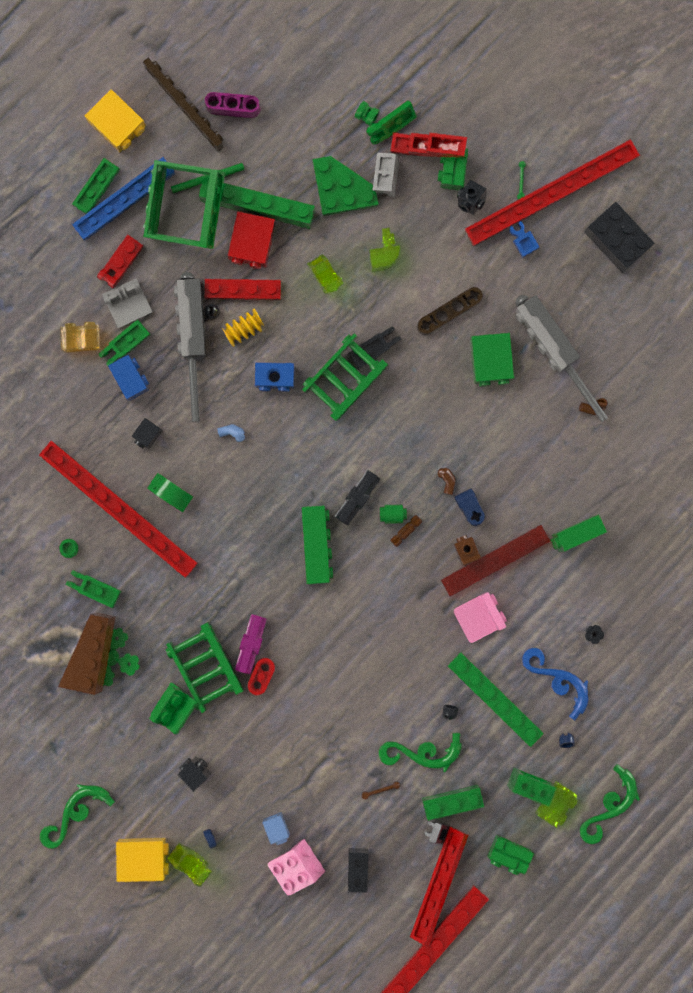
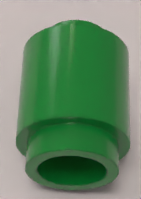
(393, 514)

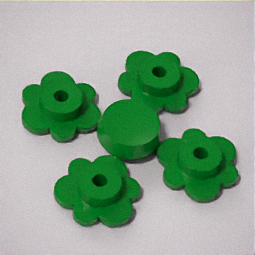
(114, 657)

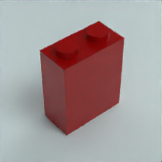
(251, 240)

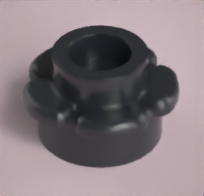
(589, 634)

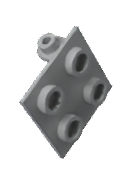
(127, 303)

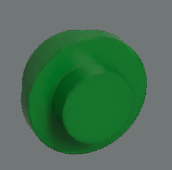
(68, 548)

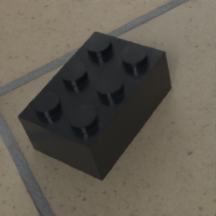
(619, 237)

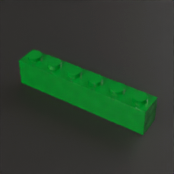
(263, 204)

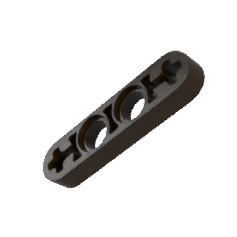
(448, 309)

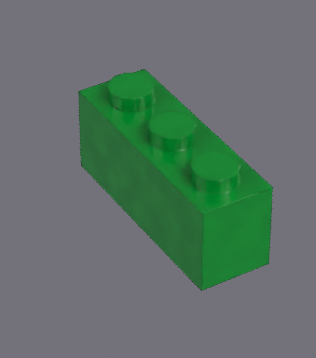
(452, 802)

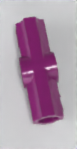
(250, 644)

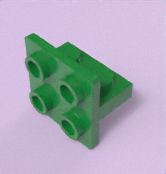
(173, 708)

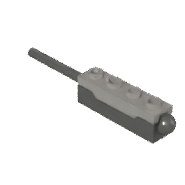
(191, 330)
(552, 343)

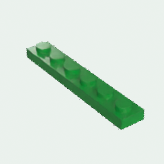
(495, 699)

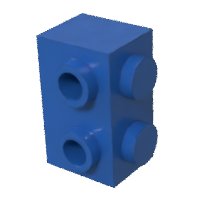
(128, 377)

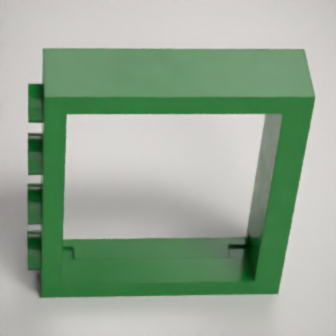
(211, 210)

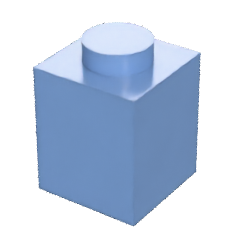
(276, 828)

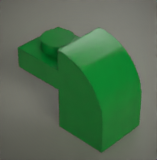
(170, 492)

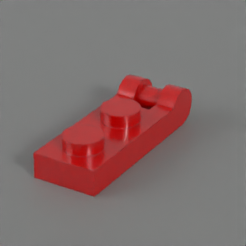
(120, 261)

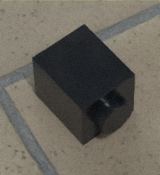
(146, 434)

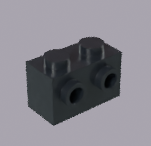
(194, 772)

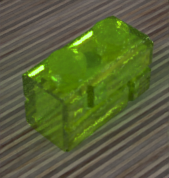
(560, 804)

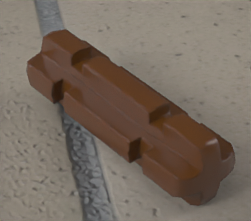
(406, 530)

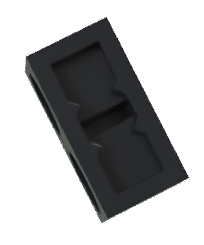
(358, 870)

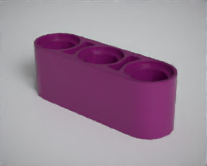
(226, 98)

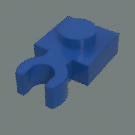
(525, 242)

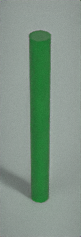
(198, 181)

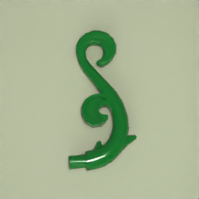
(444, 762)
(613, 811)
(69, 812)

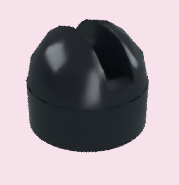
(216, 312)
(450, 711)

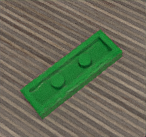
(96, 186)

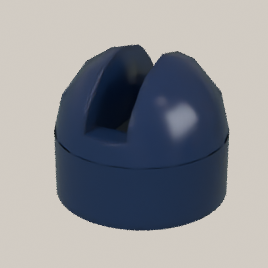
(566, 741)

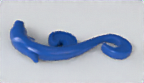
(581, 688)

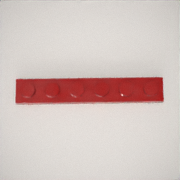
(439, 886)

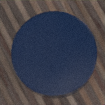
(210, 838)

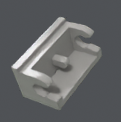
(386, 174)

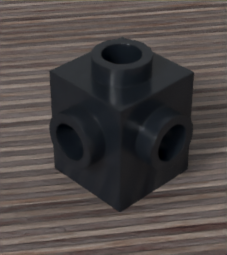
(471, 197)

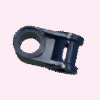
(468, 504)

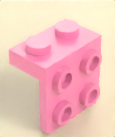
(480, 617)
(296, 868)

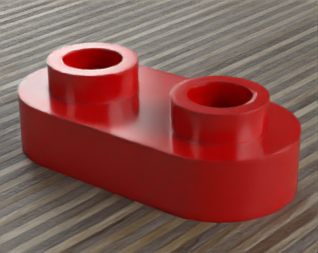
(261, 676)

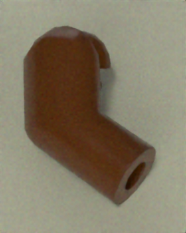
(586, 408)

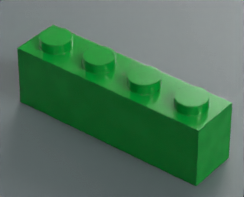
(315, 544)

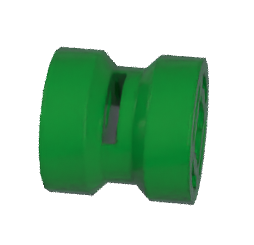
(367, 113)

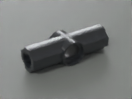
(357, 497)

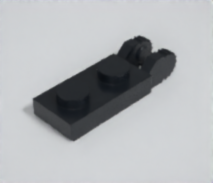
(374, 347)

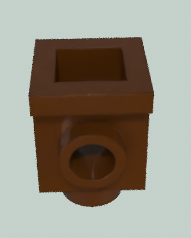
(464, 557)

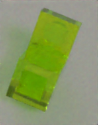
(385, 257)
(324, 274)
(190, 863)

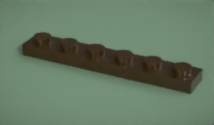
(179, 97)

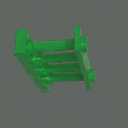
(362, 380)
(224, 667)

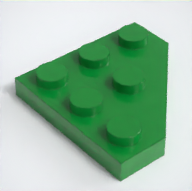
(341, 188)

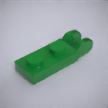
(391, 123)
(125, 342)
(95, 589)

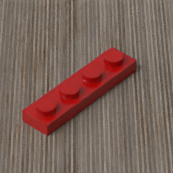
(242, 289)

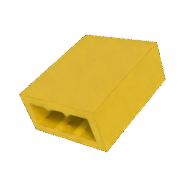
(115, 121)
(141, 859)

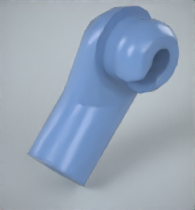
(232, 430)

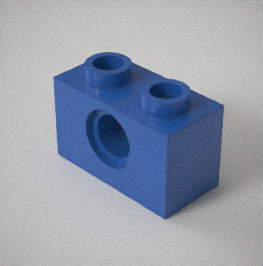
(264, 370)

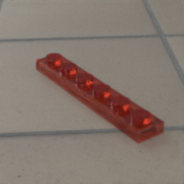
(495, 560)

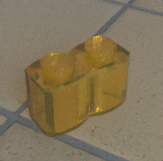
(80, 338)

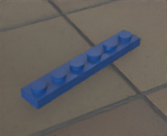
(116, 203)

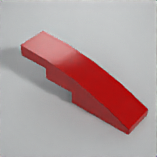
(429, 145)

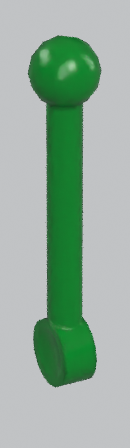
(522, 165)

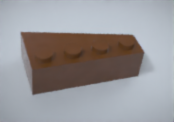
(90, 657)

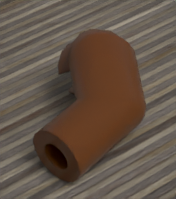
(449, 479)

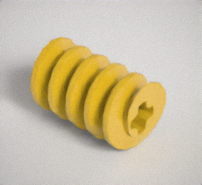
(243, 327)

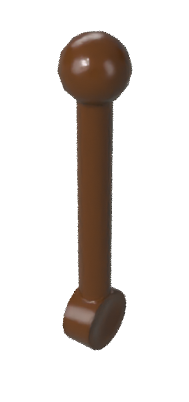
(365, 795)

